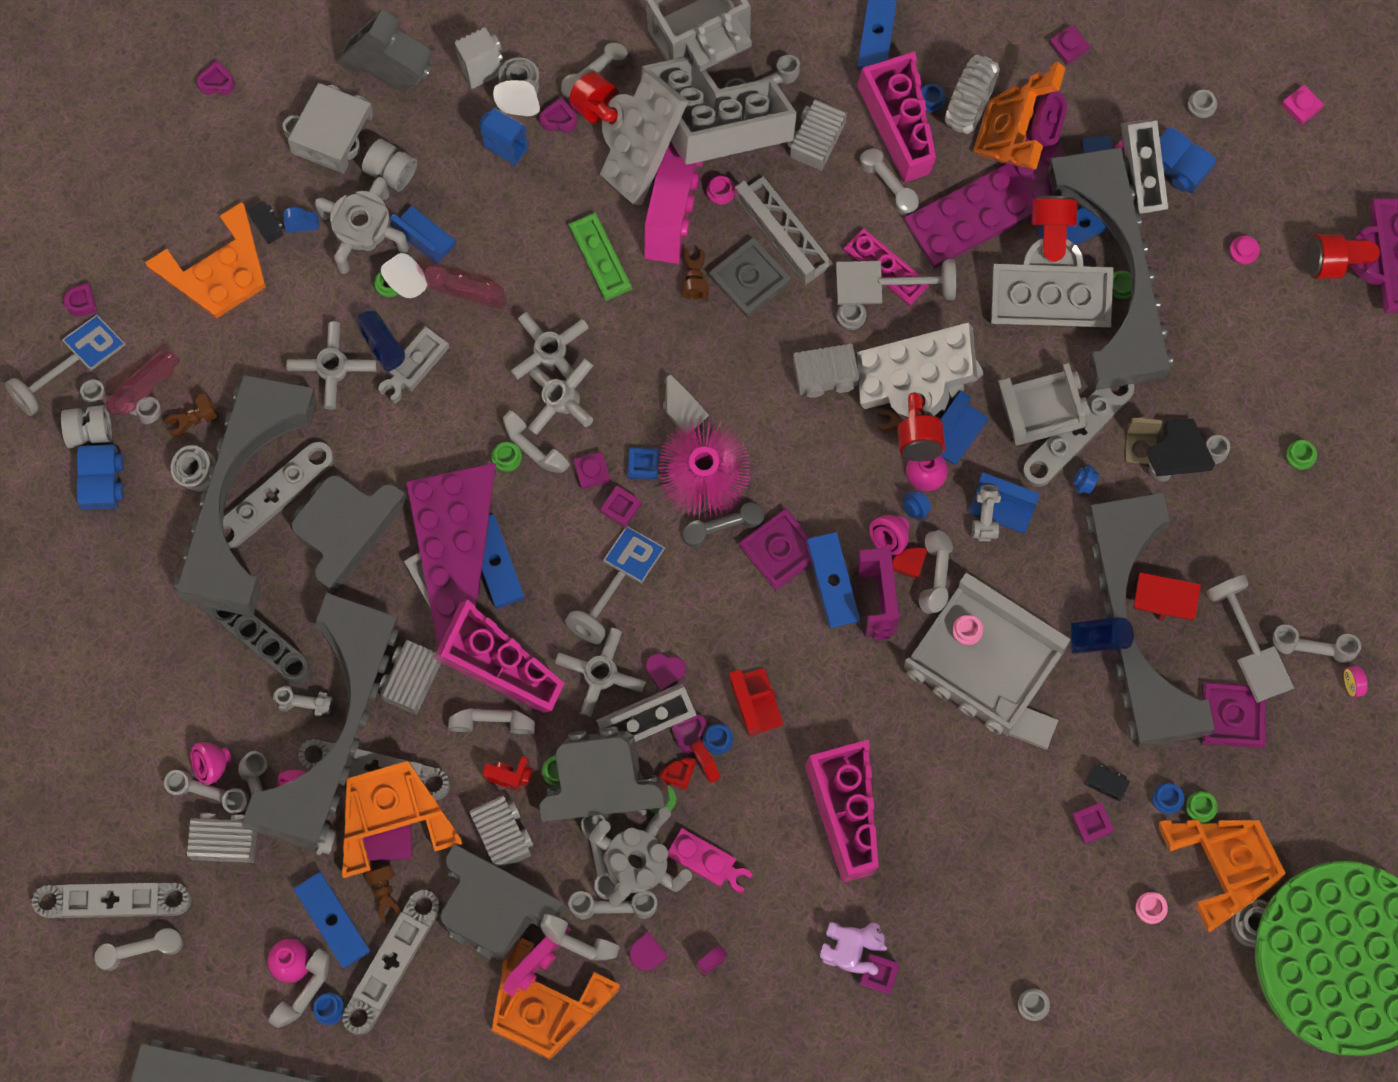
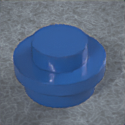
(934, 97)
(1085, 479)
(916, 505)
(718, 739)
(1168, 798)
(328, 1009)

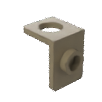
(1144, 430)

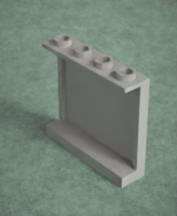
(1005, 663)

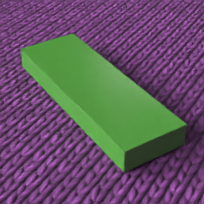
(600, 256)

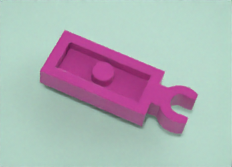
(706, 860)
(523, 974)

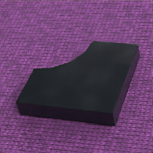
(1181, 450)

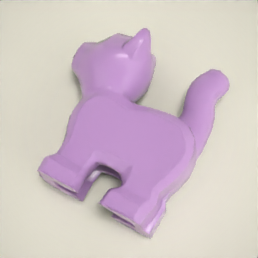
(850, 947)

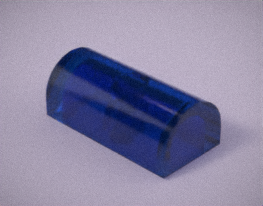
(381, 340)
(1101, 635)

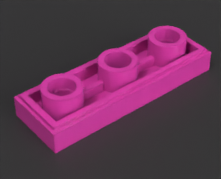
(867, 248)

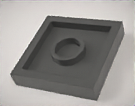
(750, 277)

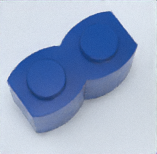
(504, 136)
(1184, 162)
(99, 477)

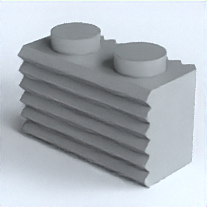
(479, 57)
(817, 134)
(826, 370)
(410, 677)
(501, 833)
(221, 839)

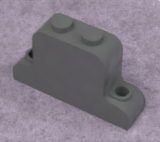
(387, 53)
(344, 526)
(601, 777)
(491, 906)

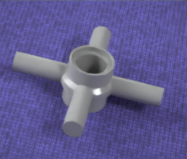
(544, 339)
(328, 355)
(569, 400)
(597, 685)

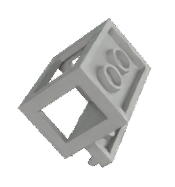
(702, 30)

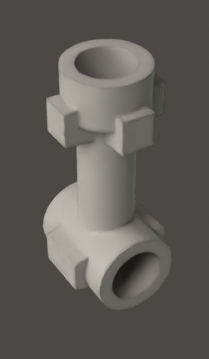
(985, 528)
(287, 700)

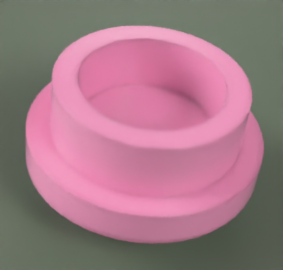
(967, 630)
(1151, 907)

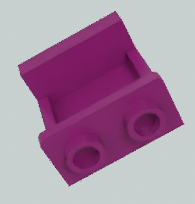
(879, 564)

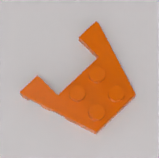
(1007, 120)
(224, 276)
(385, 802)
(1239, 858)
(541, 1016)

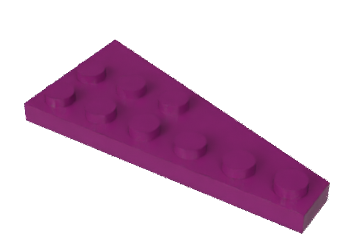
(452, 536)

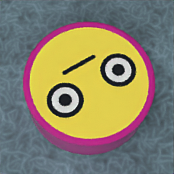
(1355, 681)

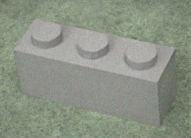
(1146, 166)
(651, 713)

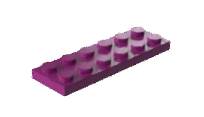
(981, 209)

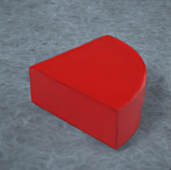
(909, 562)
(706, 761)
(679, 773)

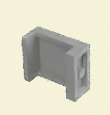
(329, 127)
(1044, 406)

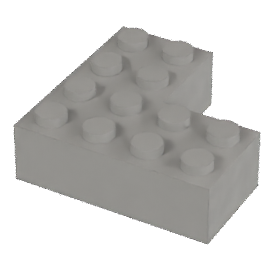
(725, 118)

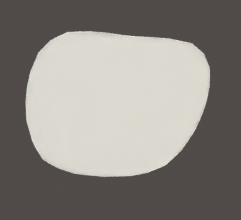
(516, 98)
(404, 275)

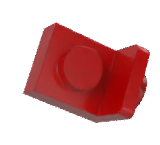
(502, 774)

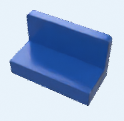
(423, 234)
(961, 427)
(1014, 507)

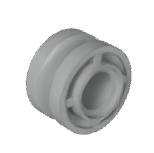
(520, 69)
(183, 464)
(1240, 926)

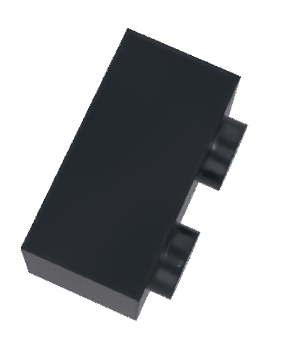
(265, 222)
(1107, 782)

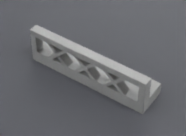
(778, 234)

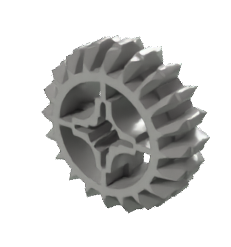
(972, 94)

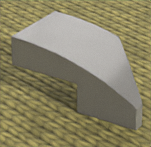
(681, 406)

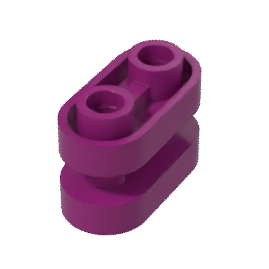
(1047, 119)

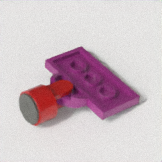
(1370, 254)

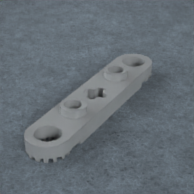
(1064, 447)
(289, 481)
(365, 758)
(88, 900)
(380, 983)

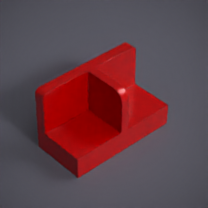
(1166, 596)
(755, 701)

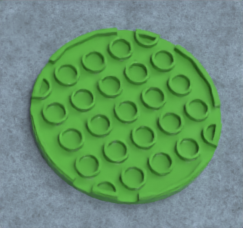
(1333, 957)

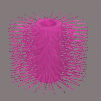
(704, 469)

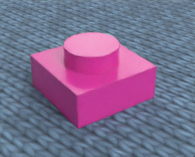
(1302, 105)

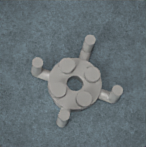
(365, 236)
(648, 848)

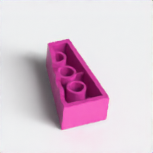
(899, 112)
(669, 207)
(491, 657)
(846, 806)

